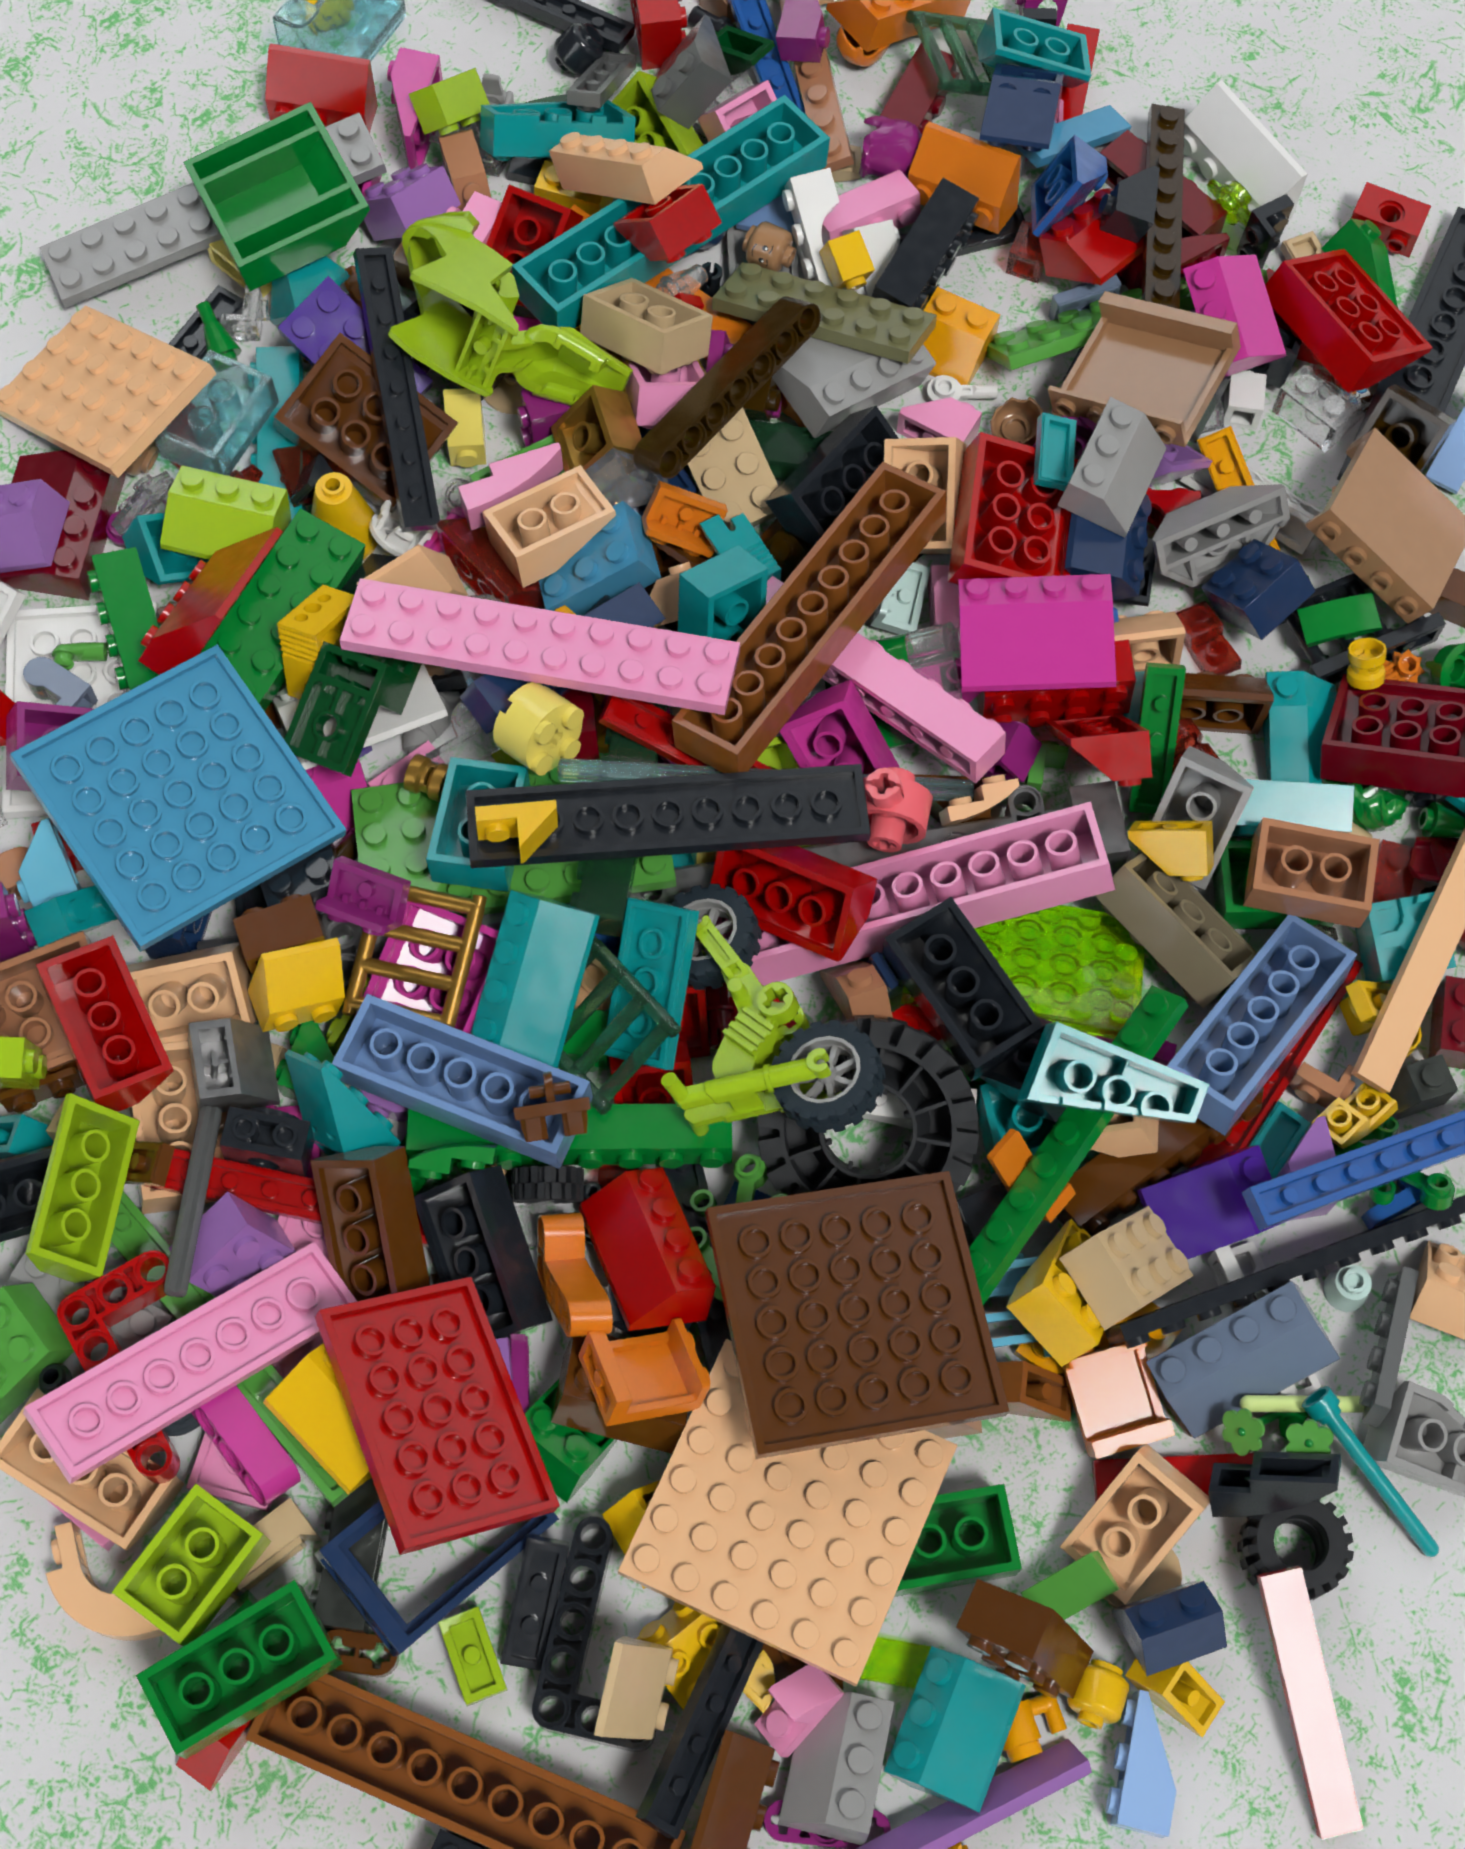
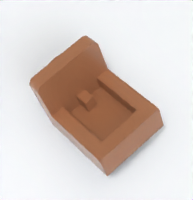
(1318, 1087)

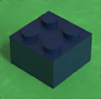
(1258, 588)

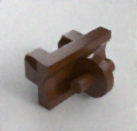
(534, 1116)

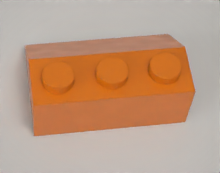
(972, 165)

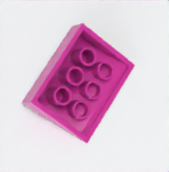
(1037, 633)
(437, 961)

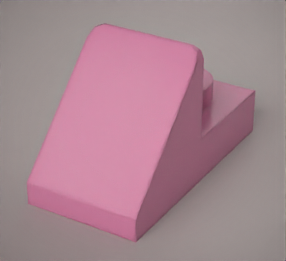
(798, 1708)

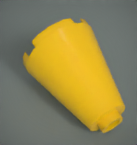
(344, 508)

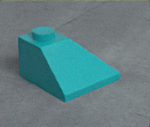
(297, 285)
(157, 563)

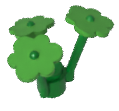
(1296, 1427)

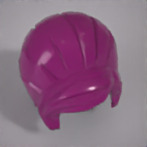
(889, 146)

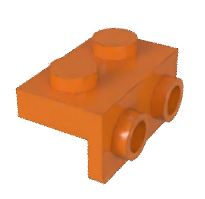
(675, 518)

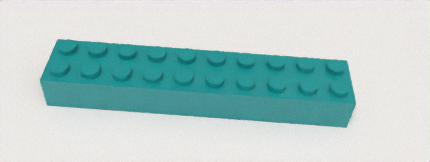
(741, 175)

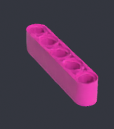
(248, 1445)

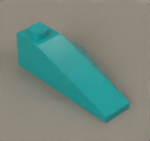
(1296, 725)

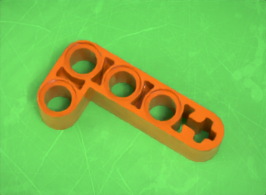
(567, 1277)

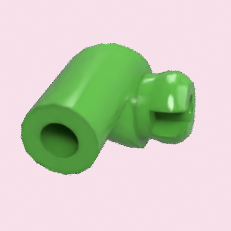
(67, 654)

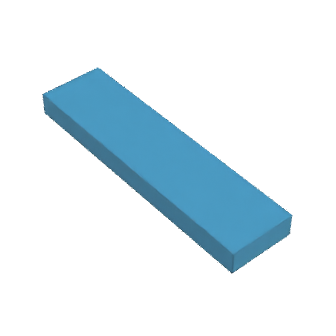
(1092, 127)

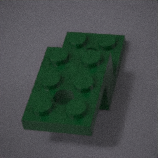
(351, 690)

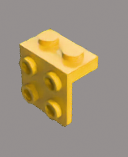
(691, 1638)

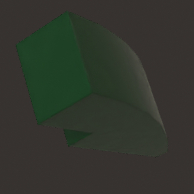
(742, 48)

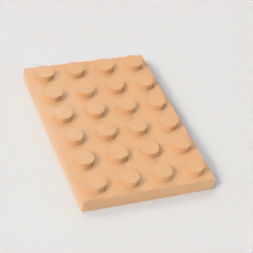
(103, 390)

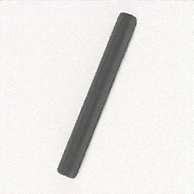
(192, 1202)

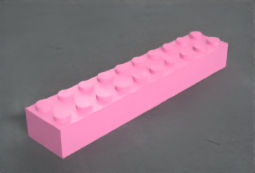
(986, 874)

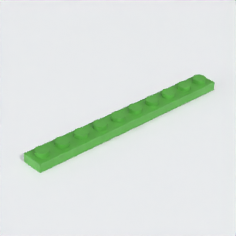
(136, 1235)

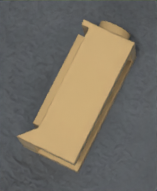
(288, 1532)

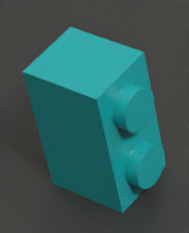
(69, 915)

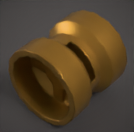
(425, 777)

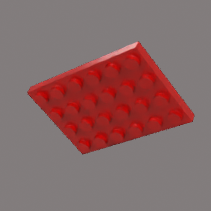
(436, 1414)

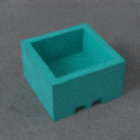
(1388, 935)

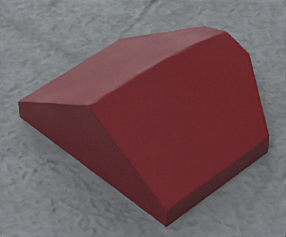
(1431, 857)

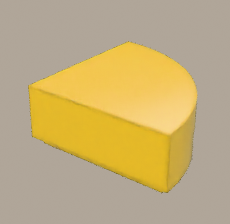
(760, 1681)

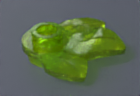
(1233, 199)

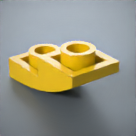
(1357, 1114)

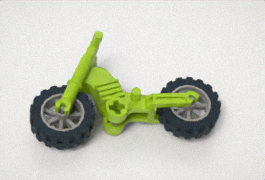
(758, 1047)

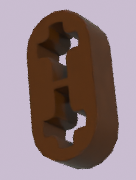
(360, 1643)

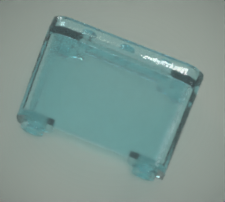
(339, 26)

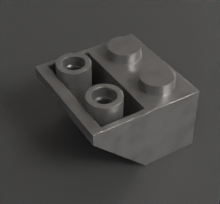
(232, 1064)

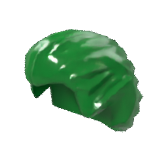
(1376, 808)

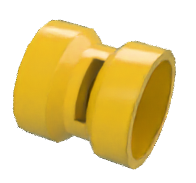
(1366, 663)

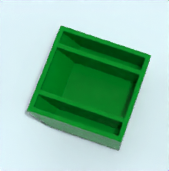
(279, 195)

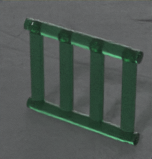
(948, 25)
(640, 1001)

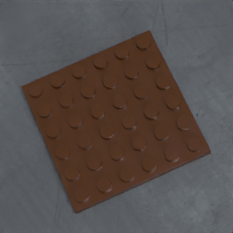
(854, 1314)

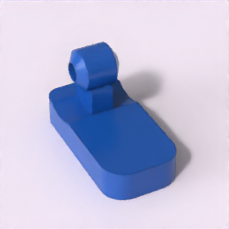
(1403, 1202)

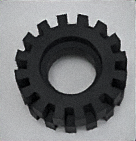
(547, 1184)

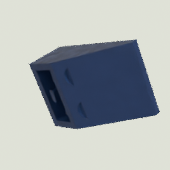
(1022, 107)

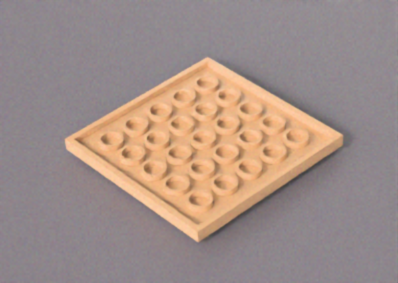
(791, 1542)

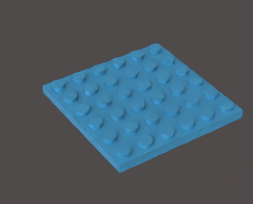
(178, 796)

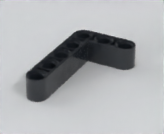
(577, 1645)

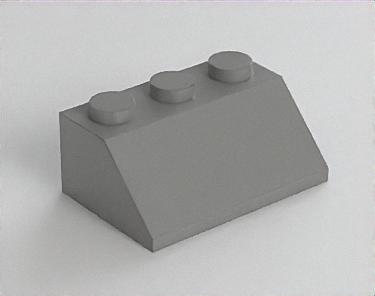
(1114, 468)
(1205, 791)
(839, 1770)

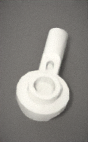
(947, 386)

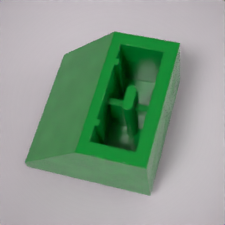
(566, 1452)

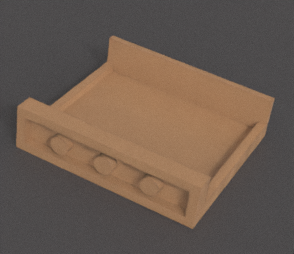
(1151, 360)
(1392, 527)

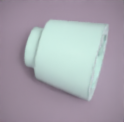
(1347, 1288)

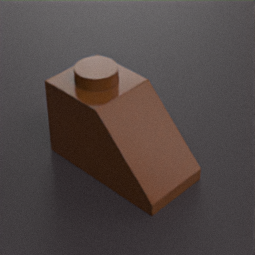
(1035, 1391)

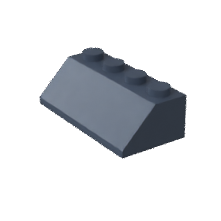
(1244, 1354)

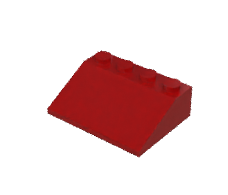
(1344, 319)
(1004, 519)
(204, 602)

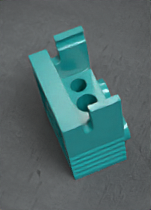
(740, 534)

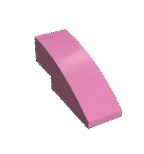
(509, 479)

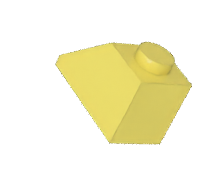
(467, 440)

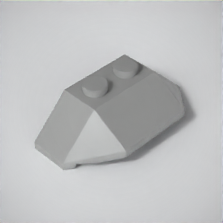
(1212, 530)

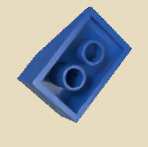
(1066, 184)

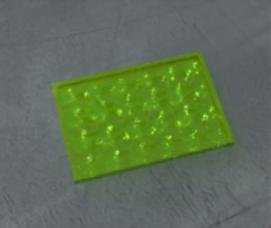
(1069, 966)

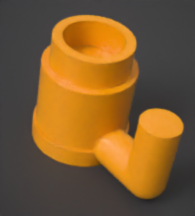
(1024, 1732)

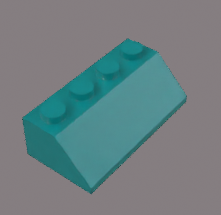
(535, 976)

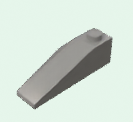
(1421, 1439)

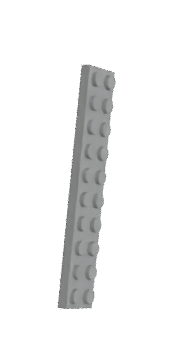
(168, 228)

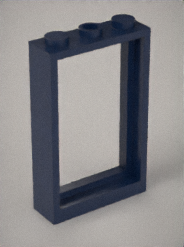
(374, 1605)

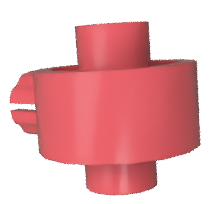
(896, 808)

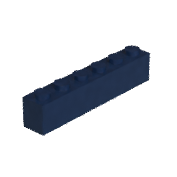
(490, 693)

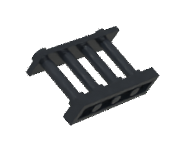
(1331, 669)

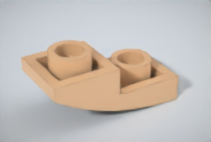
(985, 797)

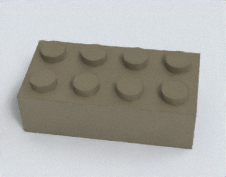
(1177, 929)

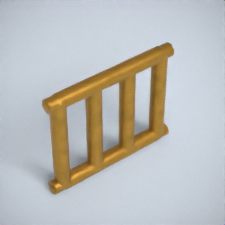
(463, 946)

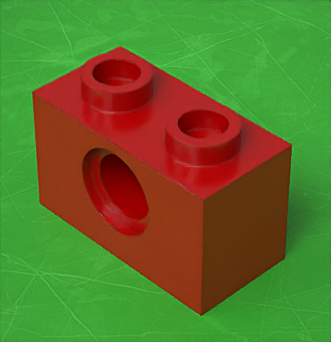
(1395, 216)

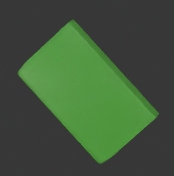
(1074, 1586)

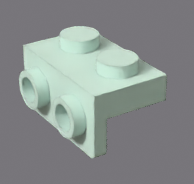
(903, 604)

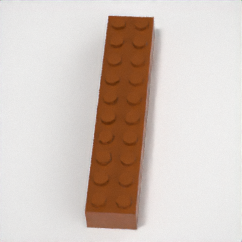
(815, 617)
(444, 1773)

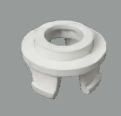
(397, 541)

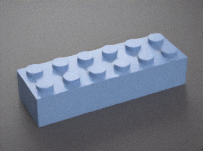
(1262, 1018)
(452, 1077)

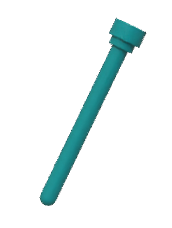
(1324, 1407)

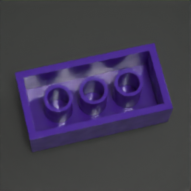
(323, 317)

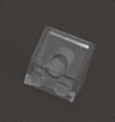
(1318, 406)

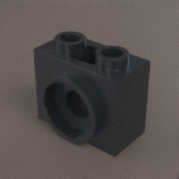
(268, 1139)

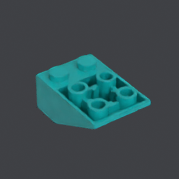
(335, 1112)

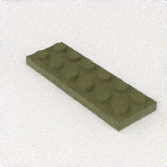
(846, 316)

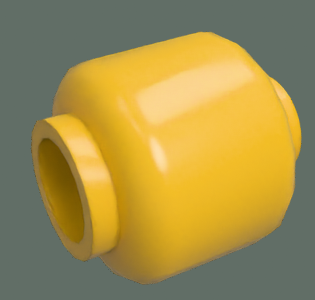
(1100, 1695)

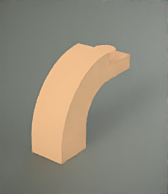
(82, 1597)

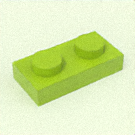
(472, 1656)

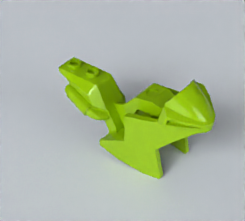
(457, 268)

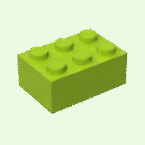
(191, 1566)

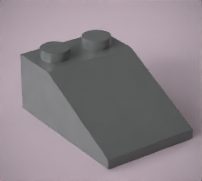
(691, 76)

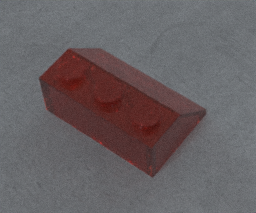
(482, 566)

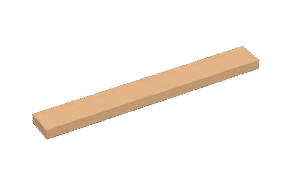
(1416, 979)

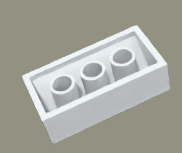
(1236, 146)

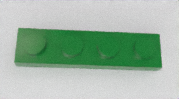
(1160, 715)

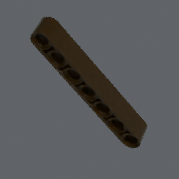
(727, 387)

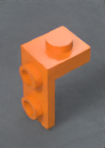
(1009, 1160)

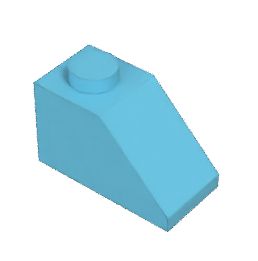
(46, 867)

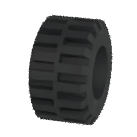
(1323, 1528)

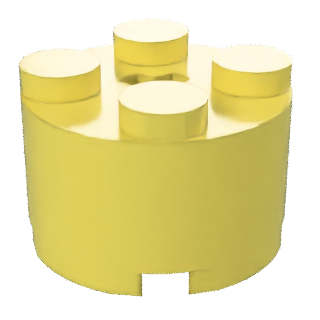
(539, 728)

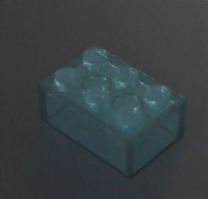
(221, 418)

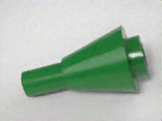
(215, 334)
(1440, 822)

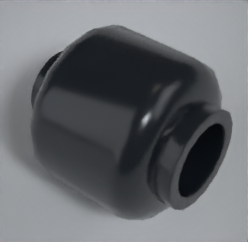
(578, 48)

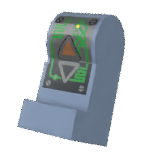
(54, 683)

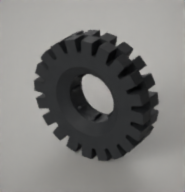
(936, 1100)

